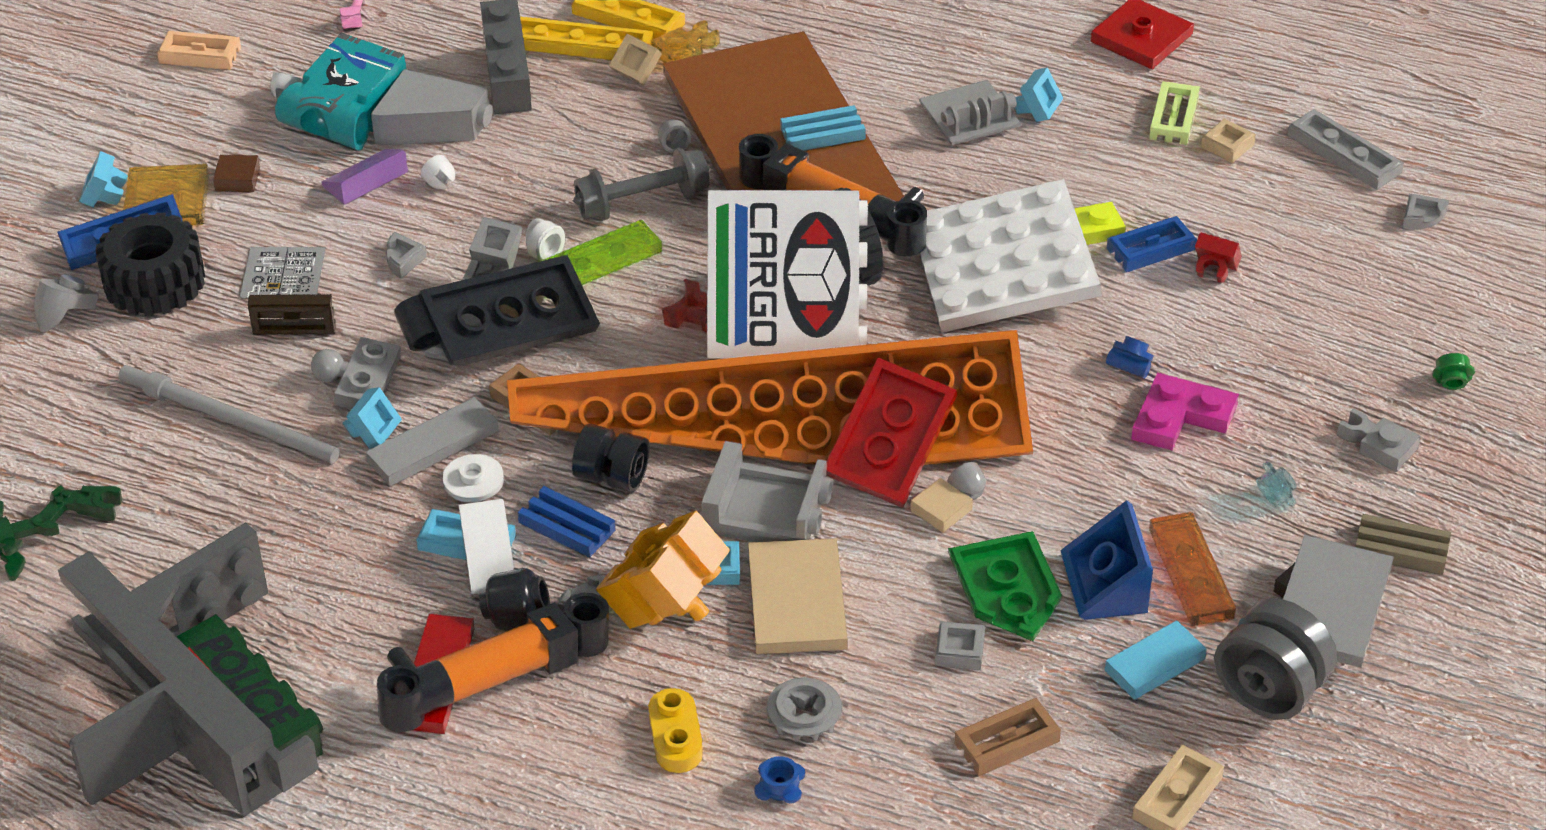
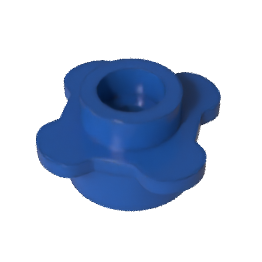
(779, 770)

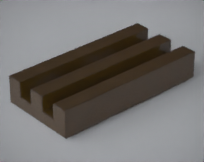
(291, 309)

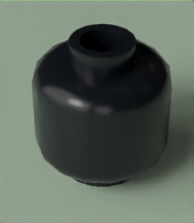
(512, 596)

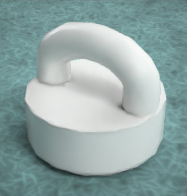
(544, 239)

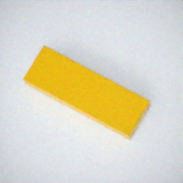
(630, 14)

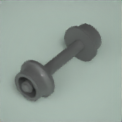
(689, 172)

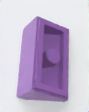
(367, 175)

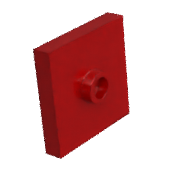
(1142, 33)

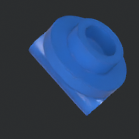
(1130, 357)

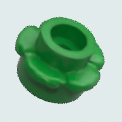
(1453, 371)

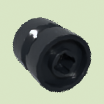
(604, 456)

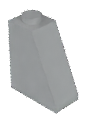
(430, 111)

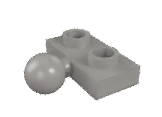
(368, 368)

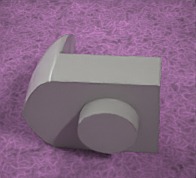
(59, 295)

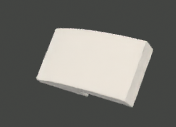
(485, 541)

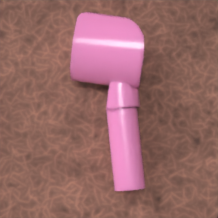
(351, 15)

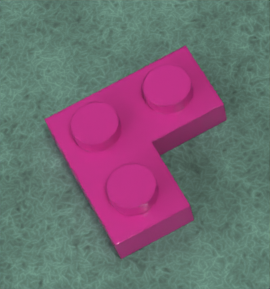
(1181, 401)

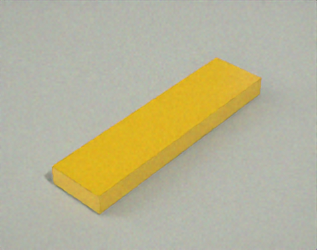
(576, 38)

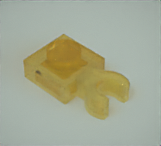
(683, 44)

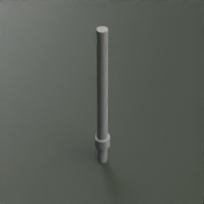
(162, 388)

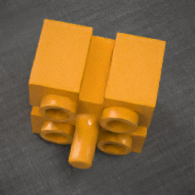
(665, 572)

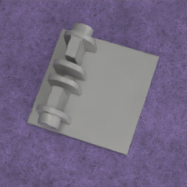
(971, 111)

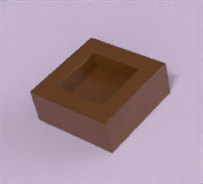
(236, 173)

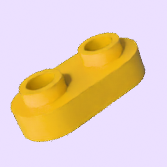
(671, 721)

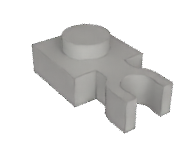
(1381, 442)

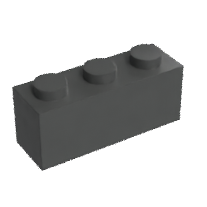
(505, 56)

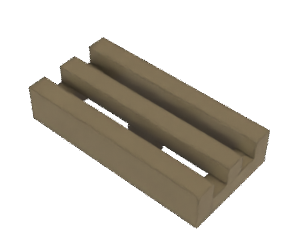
(1404, 538)

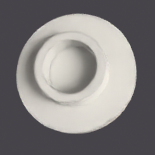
(473, 478)

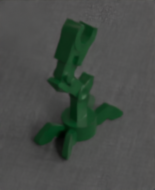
(89, 501)

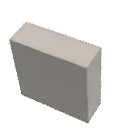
(960, 645)

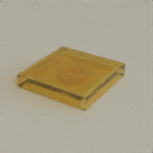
(185, 182)

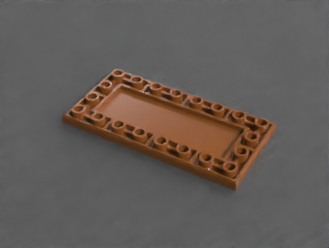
(748, 93)

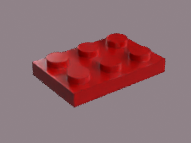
(890, 432)

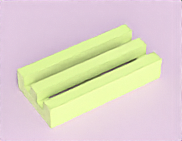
(1171, 129)

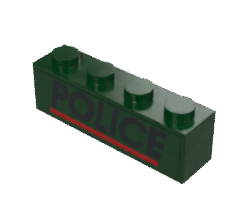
(252, 682)

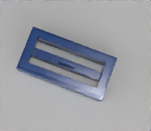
(1155, 249)
(571, 516)

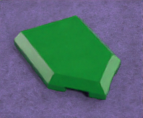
(1008, 582)

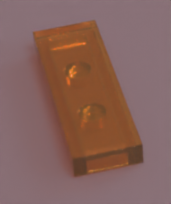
(1192, 569)

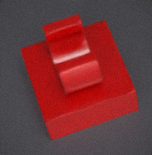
(1218, 252)

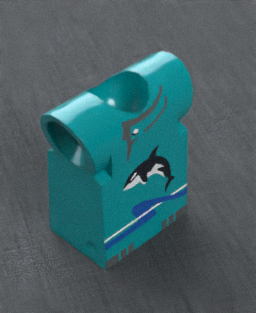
(341, 91)

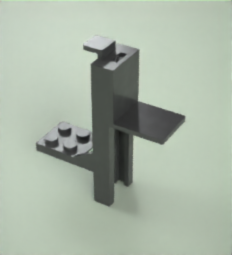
(179, 697)

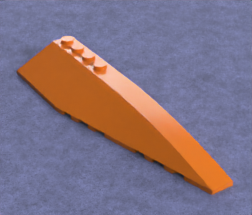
(791, 401)

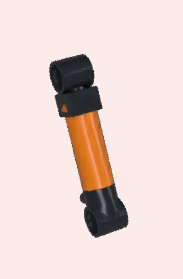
(767, 168)
(547, 640)

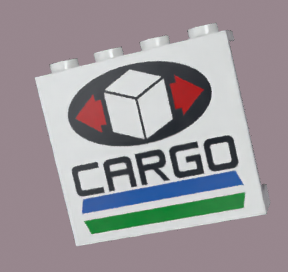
(784, 271)

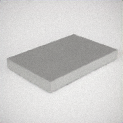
(1341, 590)

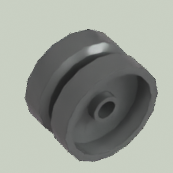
(1275, 658)

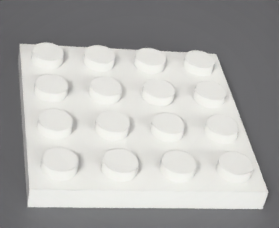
(1006, 256)

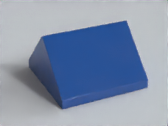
(1110, 567)

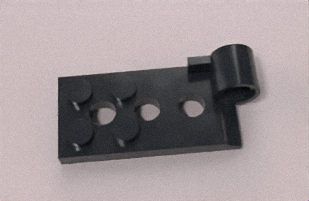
(437, 312)

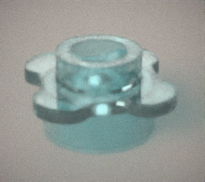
(1276, 485)

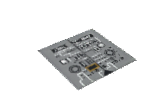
(282, 271)

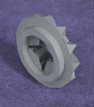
(804, 694)

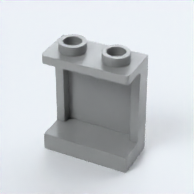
(764, 501)

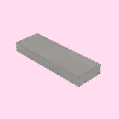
(1345, 149)
(432, 441)

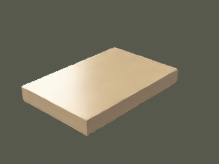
(797, 596)

